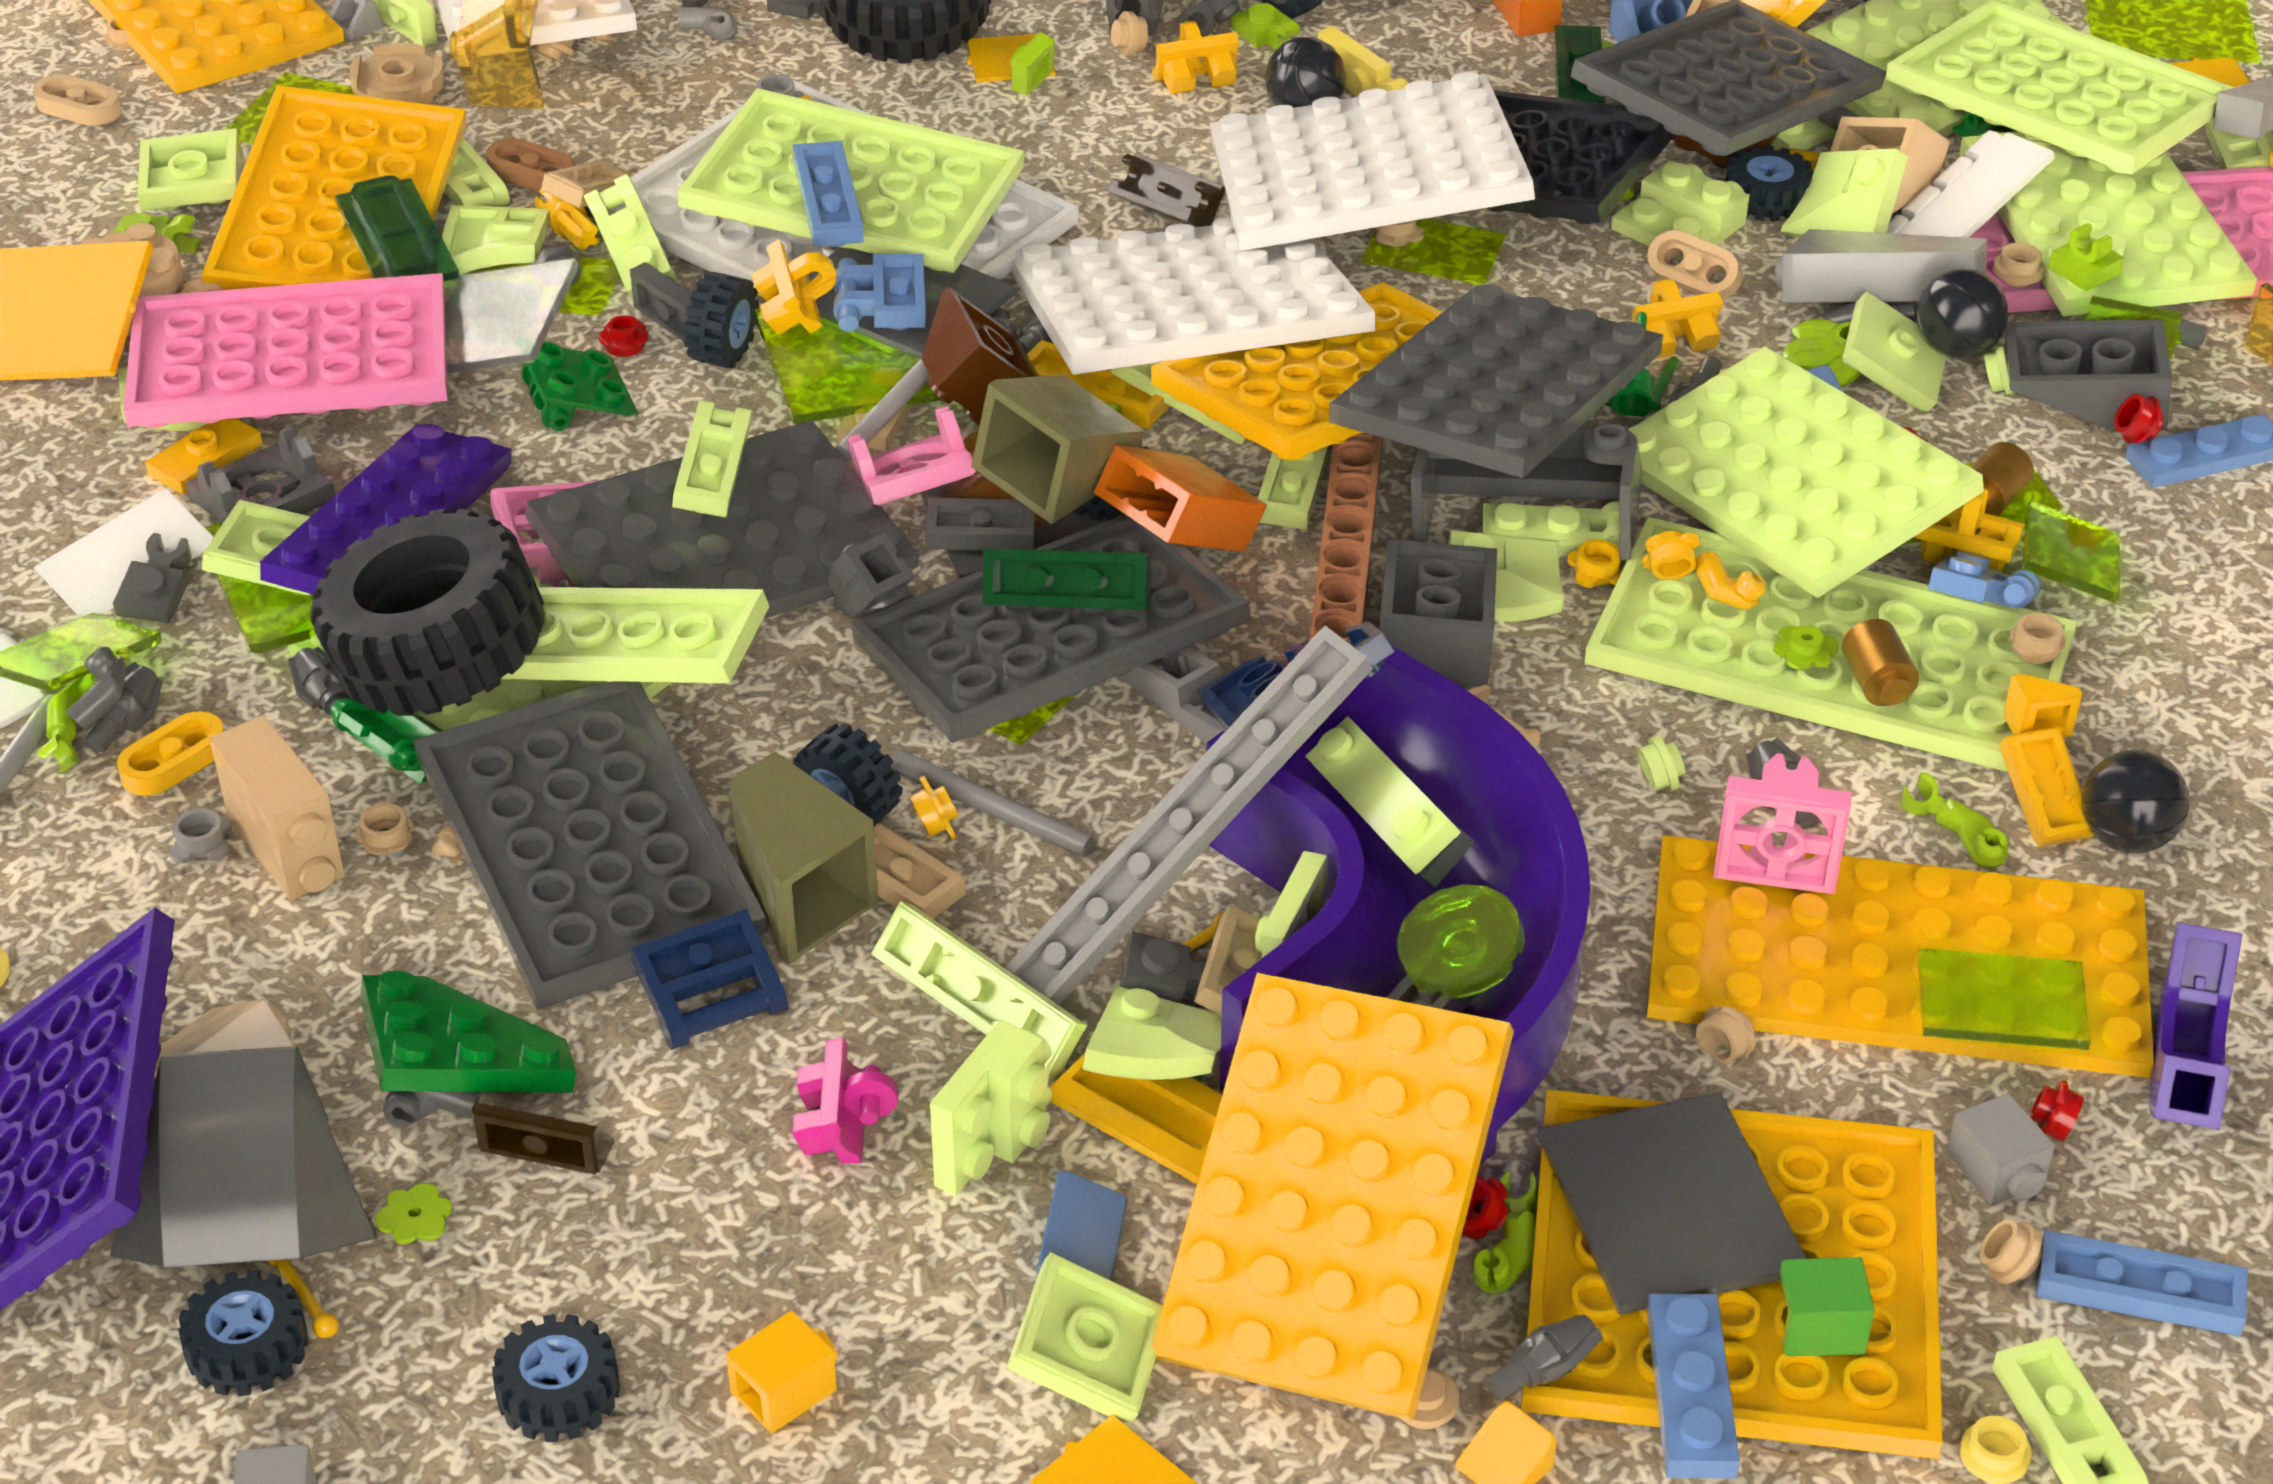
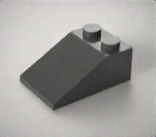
(2089, 365)
(1441, 606)

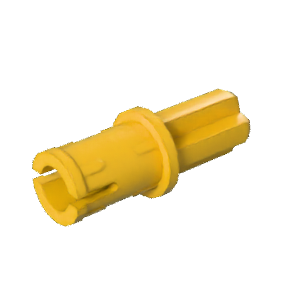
(569, 221)

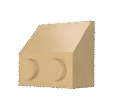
(1911, 136)

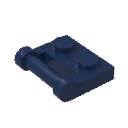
(703, 961)

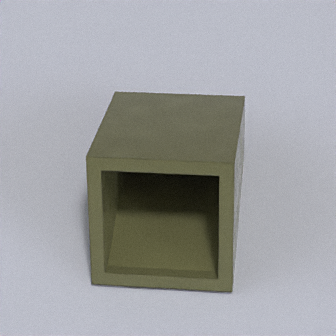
(1048, 442)
(802, 854)

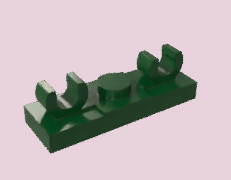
(1569, 44)
(1066, 578)

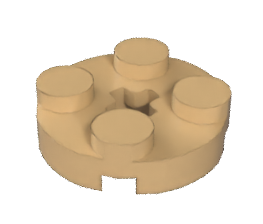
(398, 74)

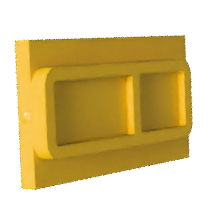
(1155, 1117)

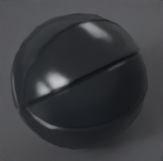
(1304, 72)
(1962, 313)
(2135, 801)

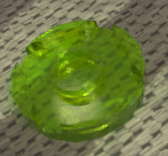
(1460, 940)

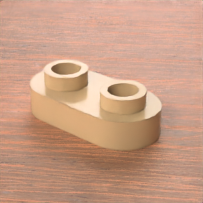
(77, 99)
(1698, 266)

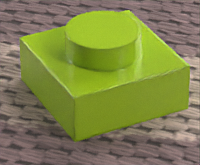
(1032, 63)

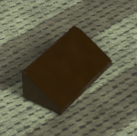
(541, 1138)

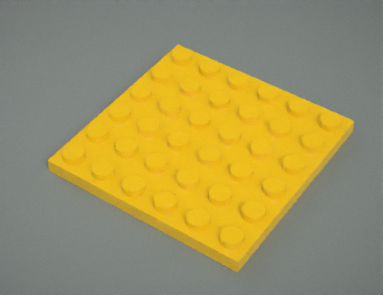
(1844, 1196)

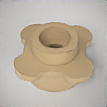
(1399, 234)

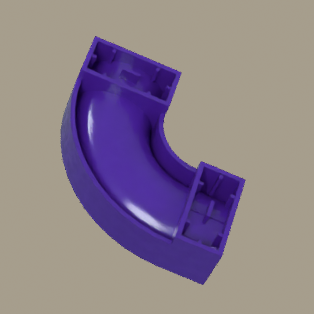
(1523, 847)

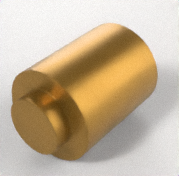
(2005, 474)
(1880, 662)

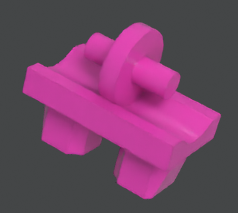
(847, 1103)

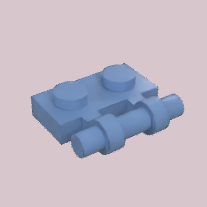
(896, 294)
(1974, 580)

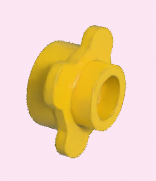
(1671, 554)
(1596, 563)
(934, 809)

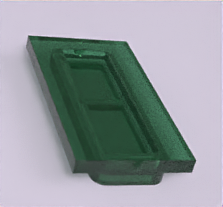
(394, 229)

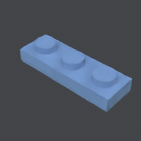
(828, 194)
(2203, 451)
(2143, 1283)
(1692, 1386)

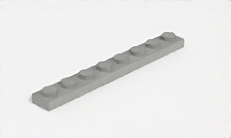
(1190, 816)

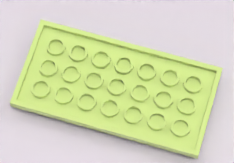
(1704, 646)

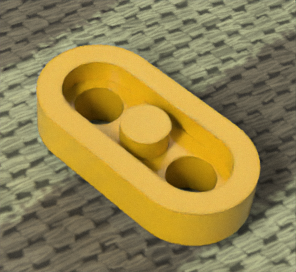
(169, 754)

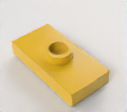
(215, 442)
(2046, 786)

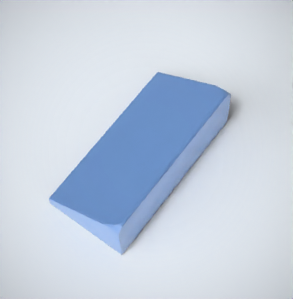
(1084, 1224)

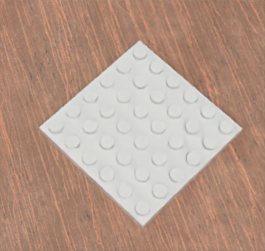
(1368, 161)
(1183, 296)

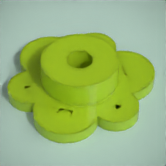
(1805, 647)
(420, 1201)

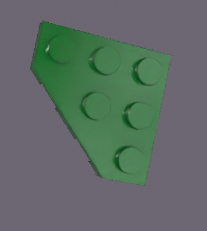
(450, 1042)

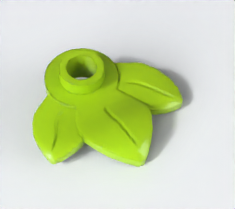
(1819, 344)

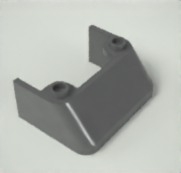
(1587, 465)

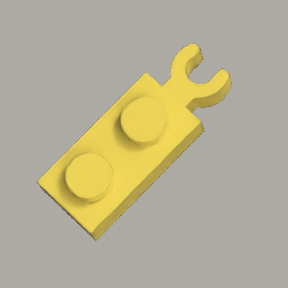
(1362, 67)

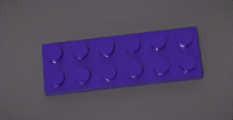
(413, 476)

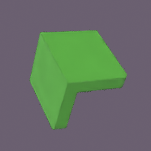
(1826, 1306)

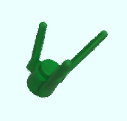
(1641, 392)

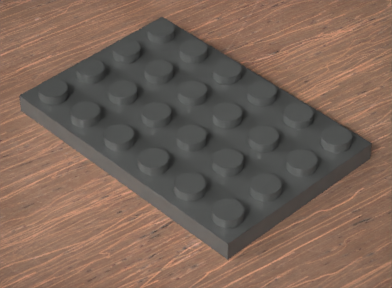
(1727, 76)
(1497, 380)
(782, 531)
(1000, 662)
(582, 834)

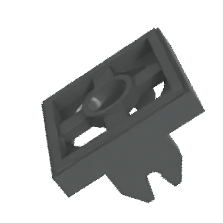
(291, 454)

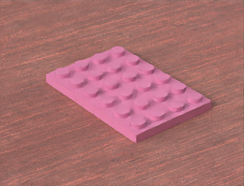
(286, 350)

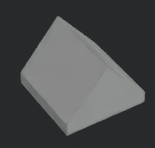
(356, 17)

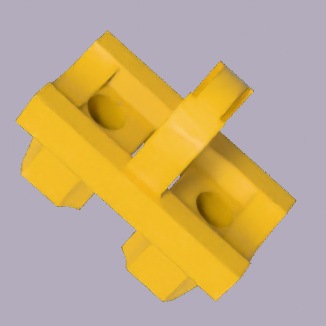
(1179, 60)
(789, 291)
(1695, 314)
(1959, 530)

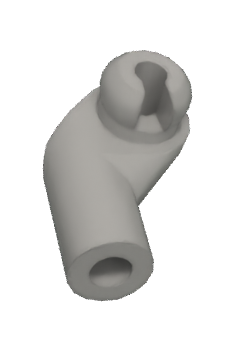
(712, 20)

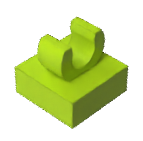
(2086, 260)

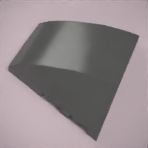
(240, 1165)

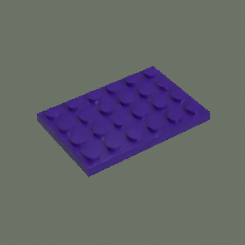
(79, 1104)

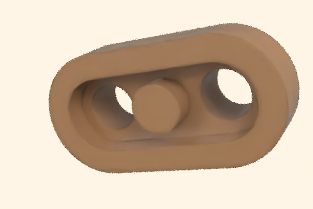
(524, 162)

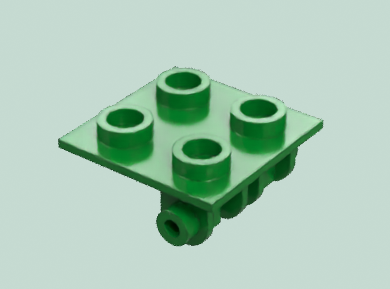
(573, 379)

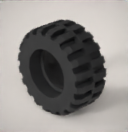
(904, 27)
(428, 612)

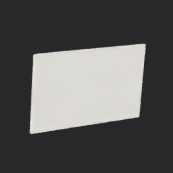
(95, 565)

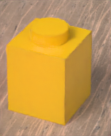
(783, 1370)

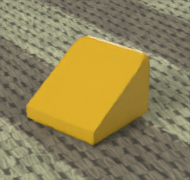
(2041, 704)
(1509, 1449)

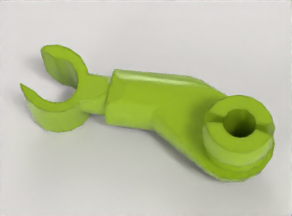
(61, 727)
(1980, 838)
(1508, 1260)

